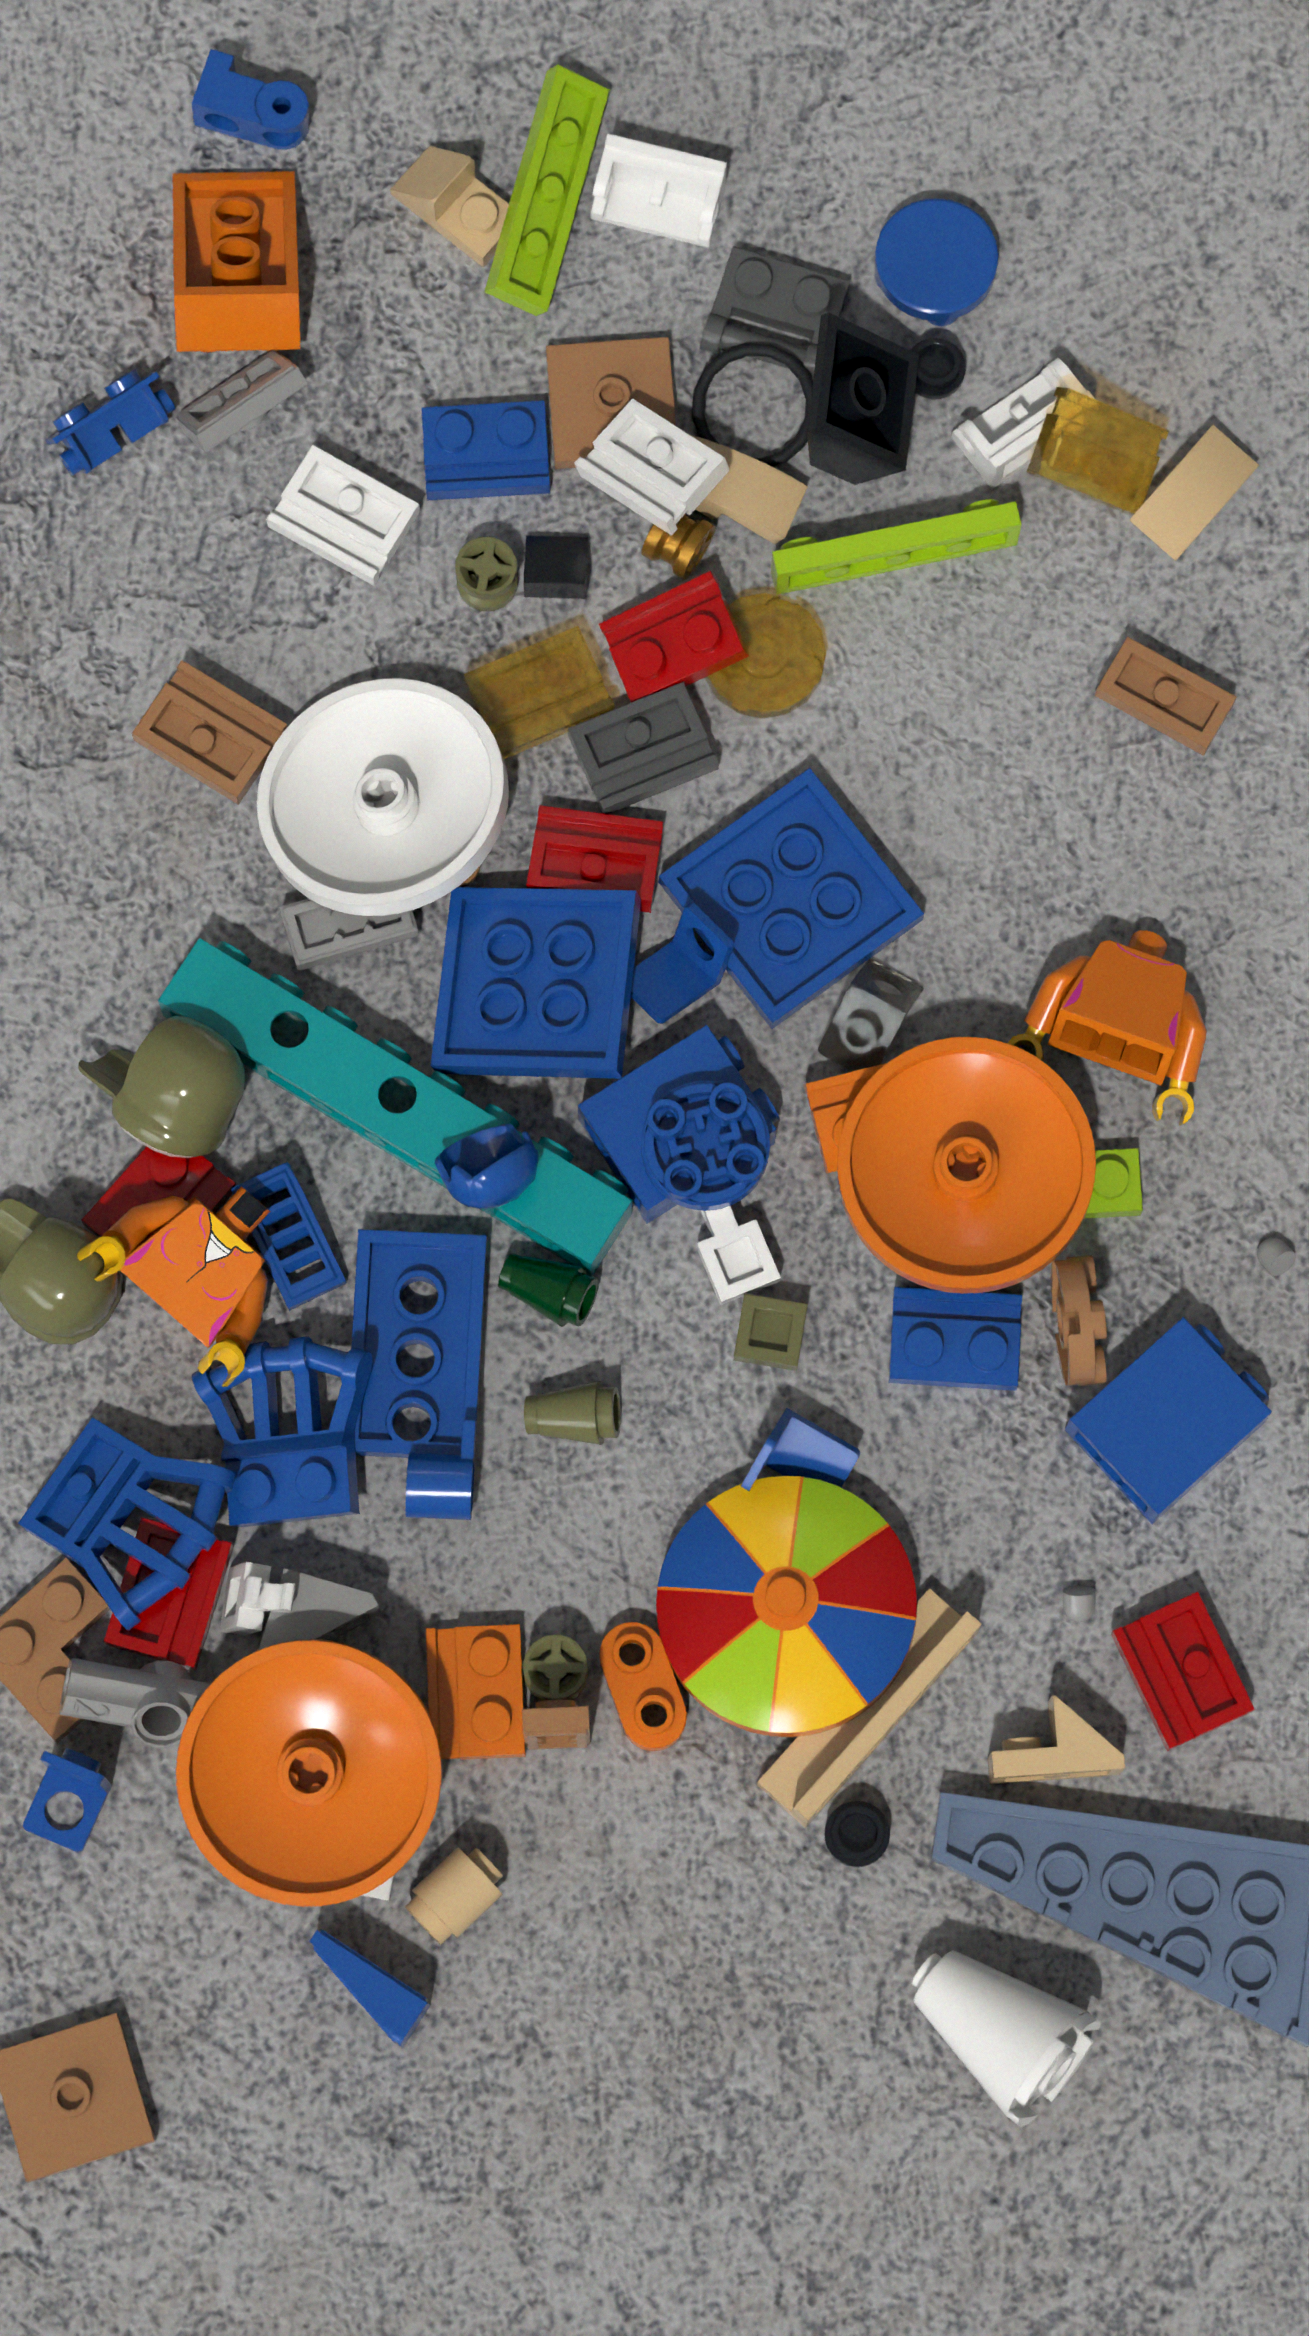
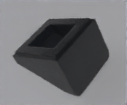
(555, 567)

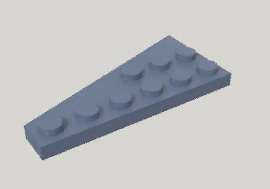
(1179, 1900)

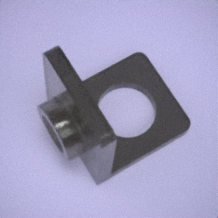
(868, 1017)

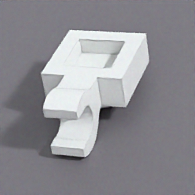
(735, 1256)
(251, 1598)

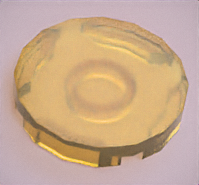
(782, 662)

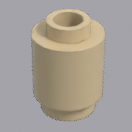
(455, 1894)

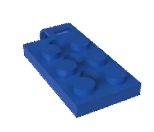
(444, 1459)

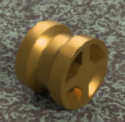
(683, 548)

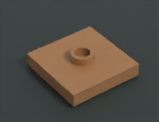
(596, 382)
(73, 2098)

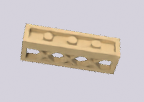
(823, 1762)

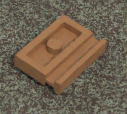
(209, 732)

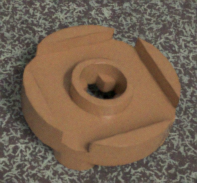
(1078, 1321)

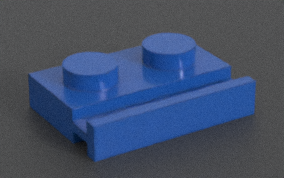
(485, 450)
(955, 1339)

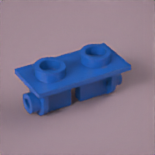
(89, 433)

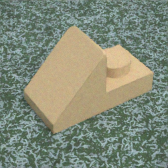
(453, 201)
(1074, 1753)

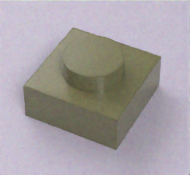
(770, 1332)

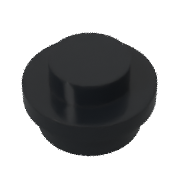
(939, 368)
(857, 1834)

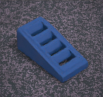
(311, 1287)
(383, 1996)

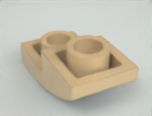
(1194, 492)
(753, 495)

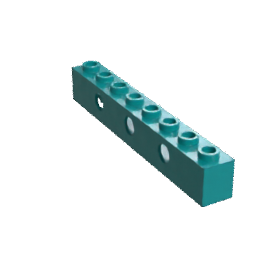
(342, 1077)

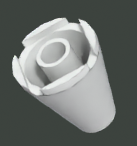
(1004, 2030)

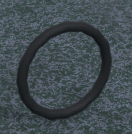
(739, 352)

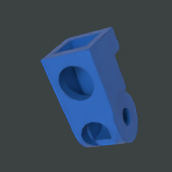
(249, 108)

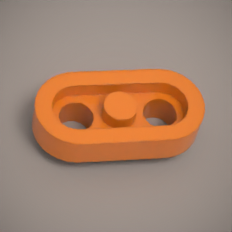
(643, 1685)

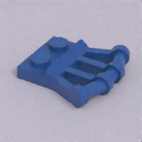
(293, 1473)
(97, 1491)

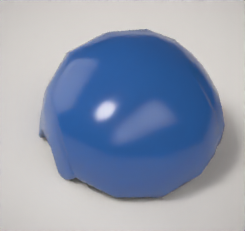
(489, 1167)

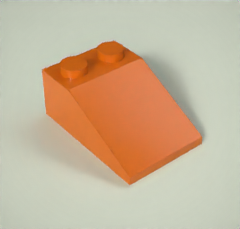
(235, 261)

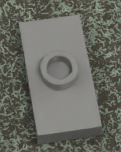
(241, 400)
(327, 935)

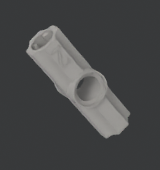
(147, 1700)

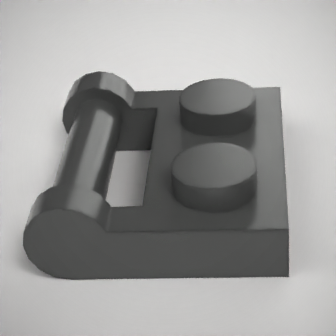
(774, 296)

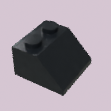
(860, 403)

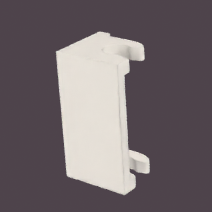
(658, 190)
(1007, 433)

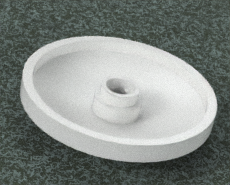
(382, 797)

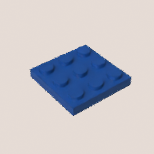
(794, 896)
(536, 982)

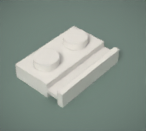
(652, 466)
(343, 515)

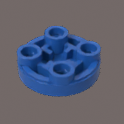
(936, 260)
(705, 1145)

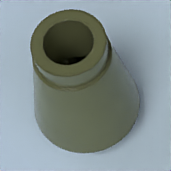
(575, 1413)

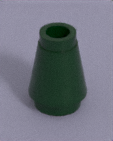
(550, 1287)

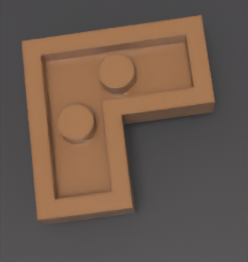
(35, 1639)

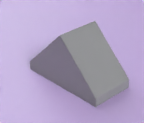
(319, 1610)

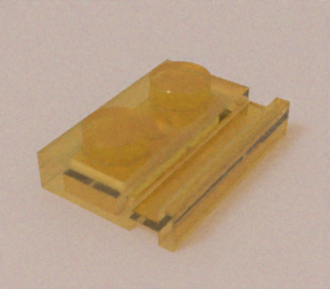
(1097, 451)
(539, 692)

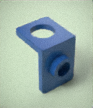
(681, 969)
(804, 1450)
(71, 1774)

